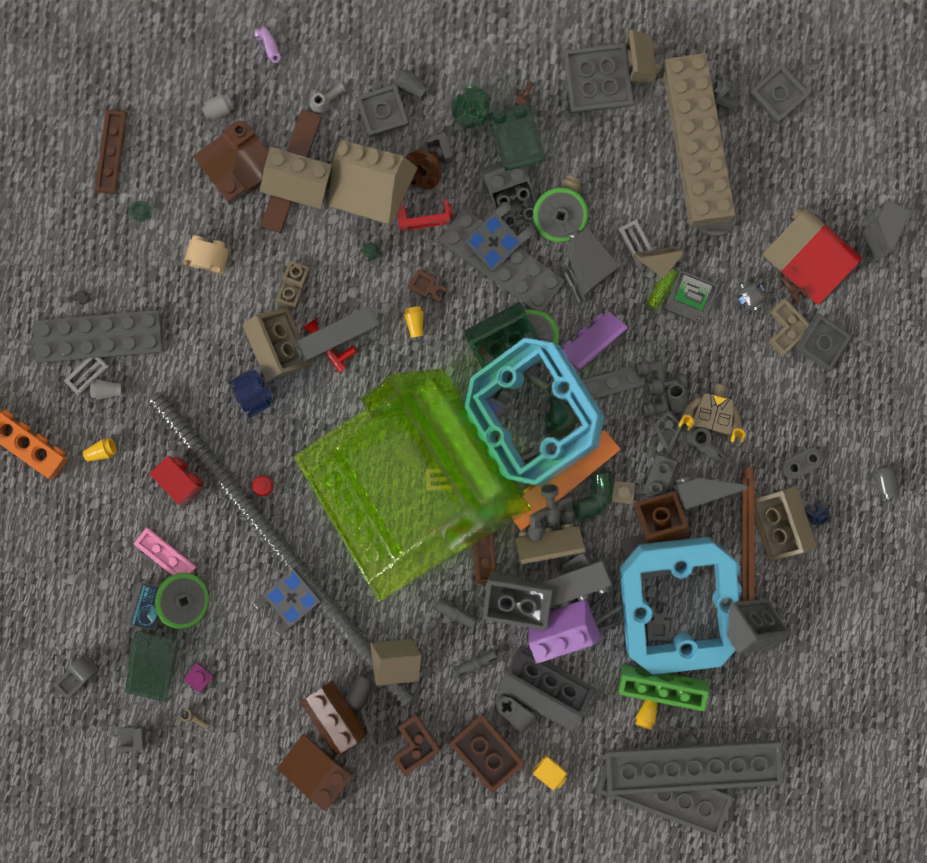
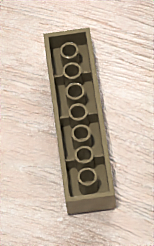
(698, 140)

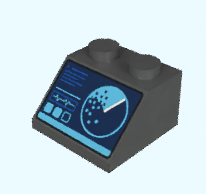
(142, 609)

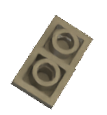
(292, 285)

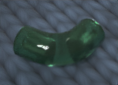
(598, 499)

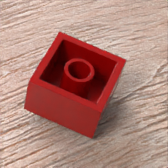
(177, 480)

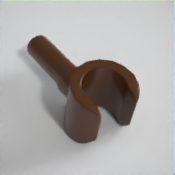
(521, 99)
(792, 289)

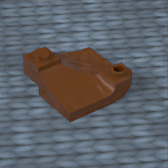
(234, 161)

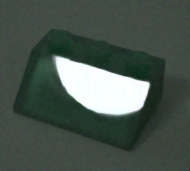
(499, 333)

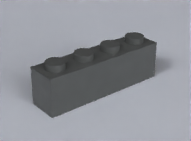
(580, 583)

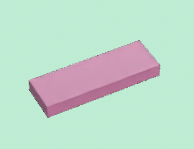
(163, 553)

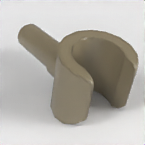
(193, 718)

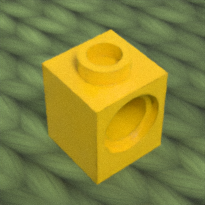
(550, 772)

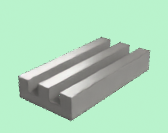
(628, 226)
(73, 386)

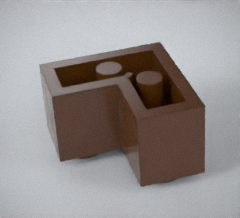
(421, 745)

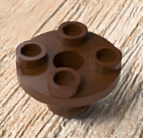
(428, 171)

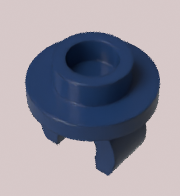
(820, 516)

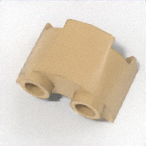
(206, 255)

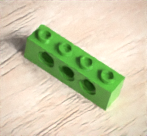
(663, 688)

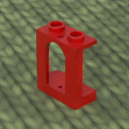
(424, 221)

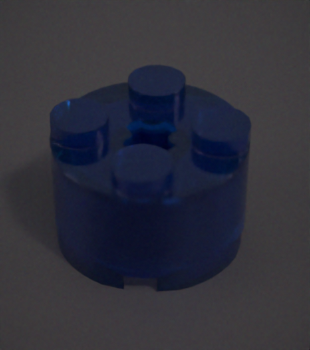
(250, 393)

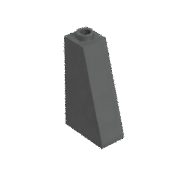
(337, 334)

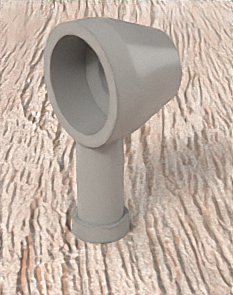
(325, 104)

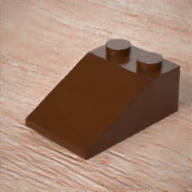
(315, 772)

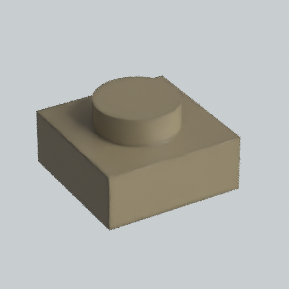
(623, 492)

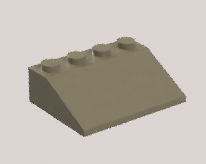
(369, 181)

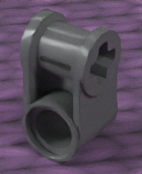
(517, 715)

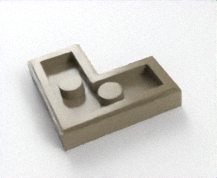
(793, 327)

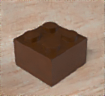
(662, 519)

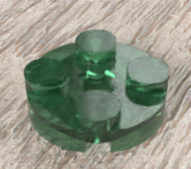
(476, 115)

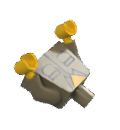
(714, 414)

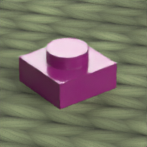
(198, 677)

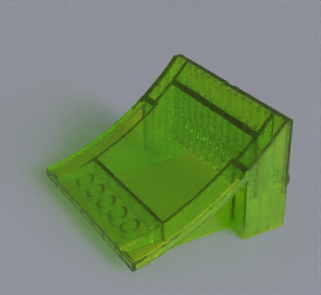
(409, 480)

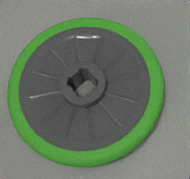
(560, 200)
(544, 327)
(168, 604)

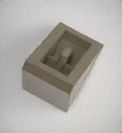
(660, 260)

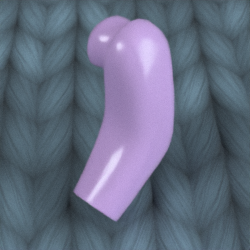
(269, 43)

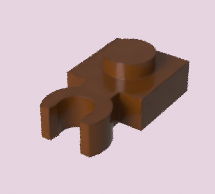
(424, 284)

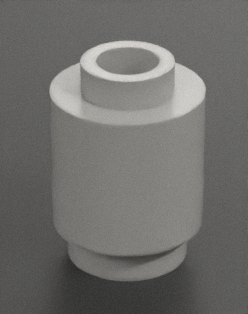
(217, 107)

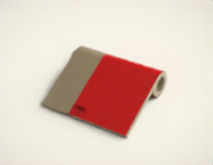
(812, 255)

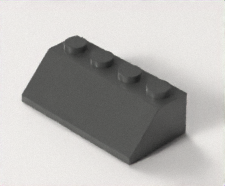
(546, 689)

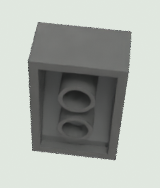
(700, 491)
(516, 601)

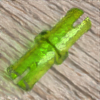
(661, 289)

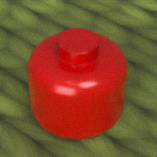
(263, 485)

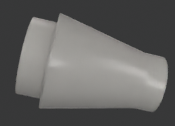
(103, 389)

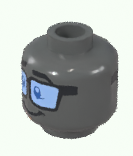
(751, 295)

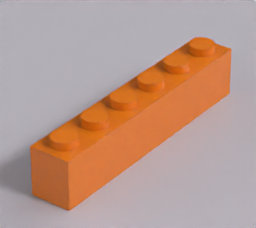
(569, 478)

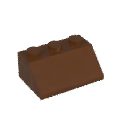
(333, 718)

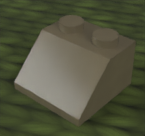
(641, 57)

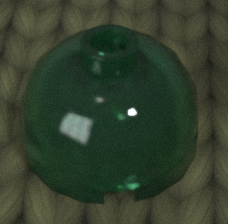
(560, 418)

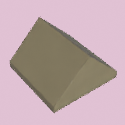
(395, 662)

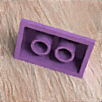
(593, 340)
(566, 632)

